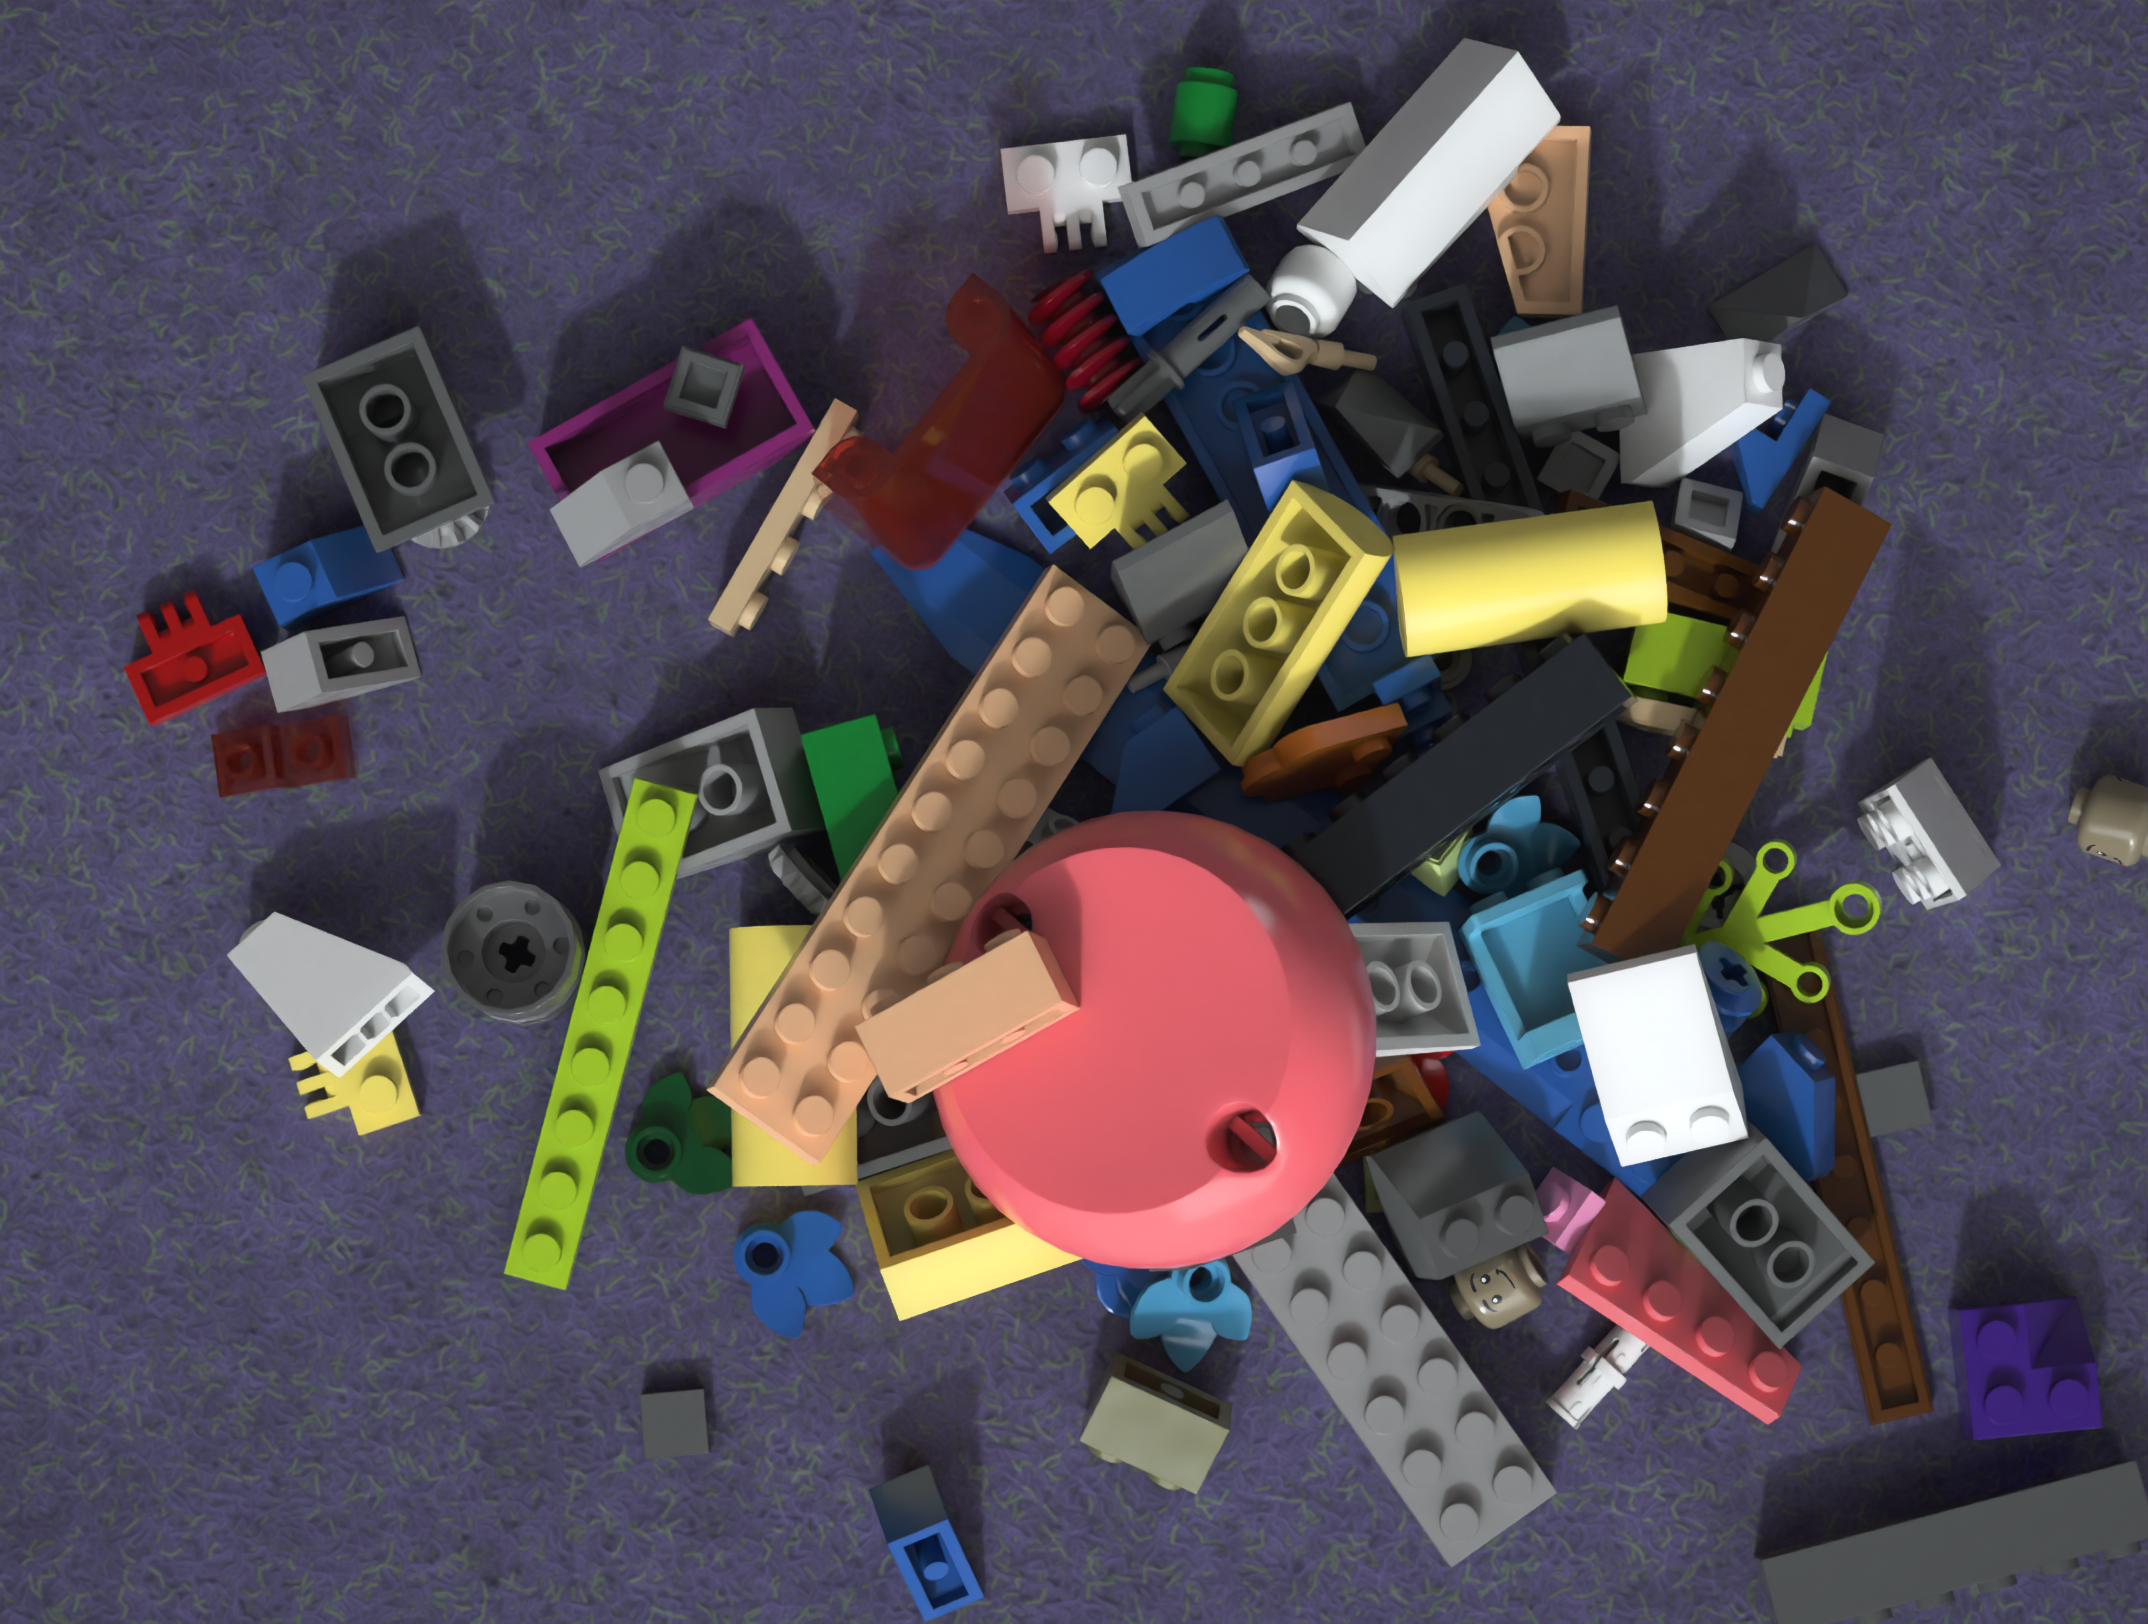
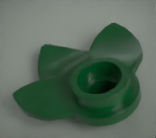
(695, 1136)

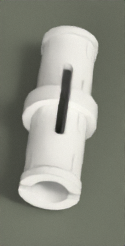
(1597, 1375)

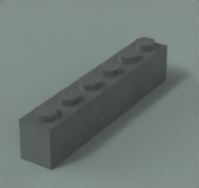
(1958, 1546)

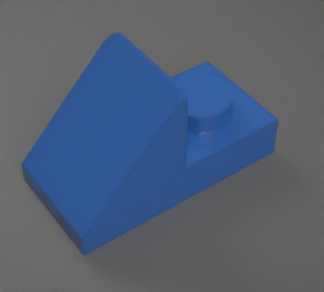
(1765, 461)

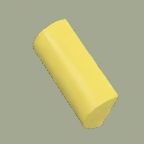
(1529, 579)
(1278, 620)
(758, 1159)

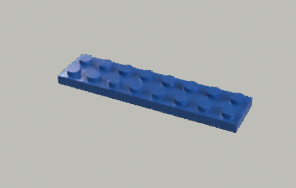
(1207, 419)

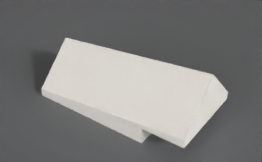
(1433, 168)
(1416, 988)

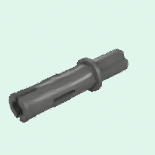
(1184, 352)

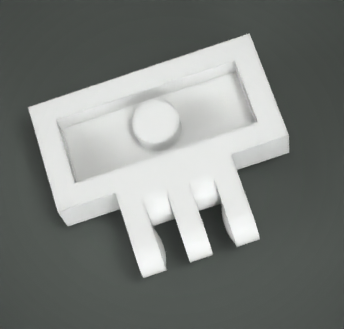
(1067, 185)

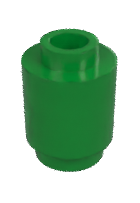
(1203, 112)

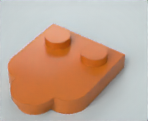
(1325, 755)

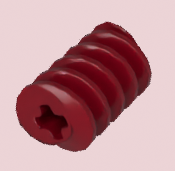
(1083, 340)

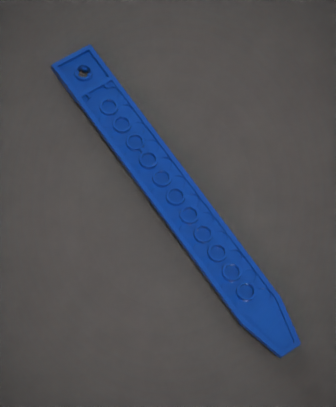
(968, 607)

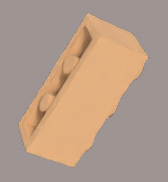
(966, 1015)

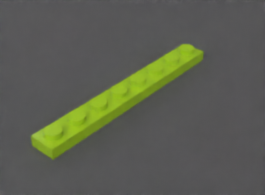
(601, 1033)

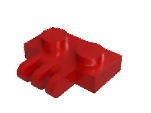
(191, 660)

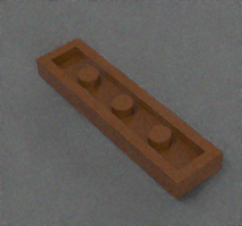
(1696, 574)

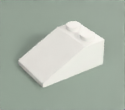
(1659, 1055)

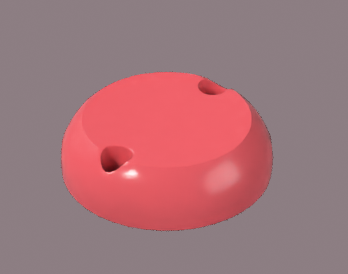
(1209, 1009)

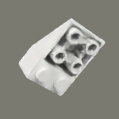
(1928, 837)

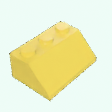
(944, 1237)

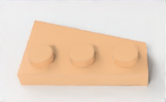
(1544, 225)

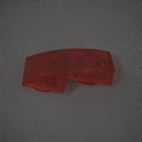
(283, 756)

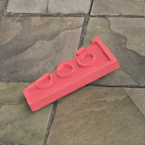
(1666, 1298)

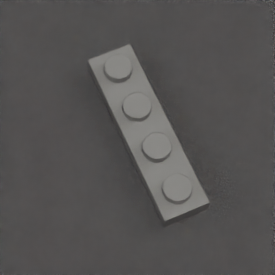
(1243, 174)

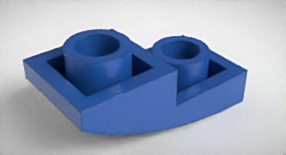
(1175, 272)
(1420, 699)

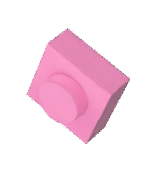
(1566, 1209)

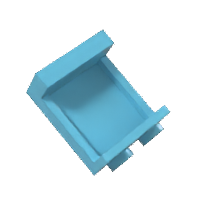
(1524, 959)

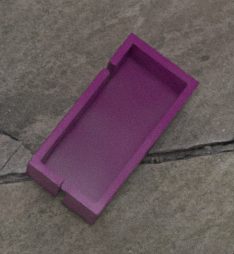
(708, 459)

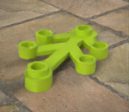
(1749, 933)

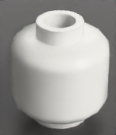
(1310, 292)

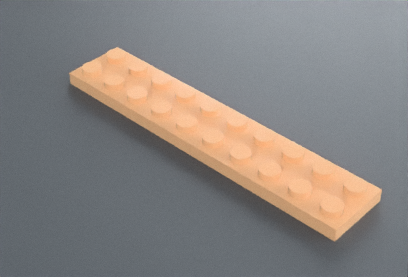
(930, 859)

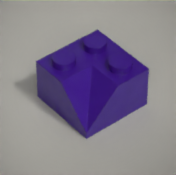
(2023, 1369)

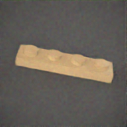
(773, 545)

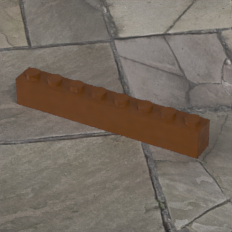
(1735, 728)

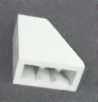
(1698, 406)
(327, 988)

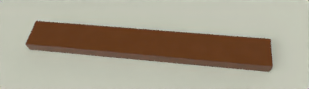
(1877, 1302)

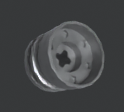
(506, 918)

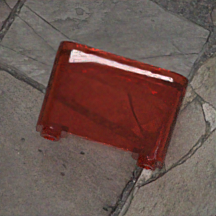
(961, 448)

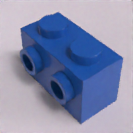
(1039, 478)

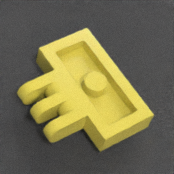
(1122, 487)
(374, 1088)

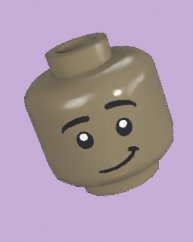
(2112, 819)
(1500, 1287)

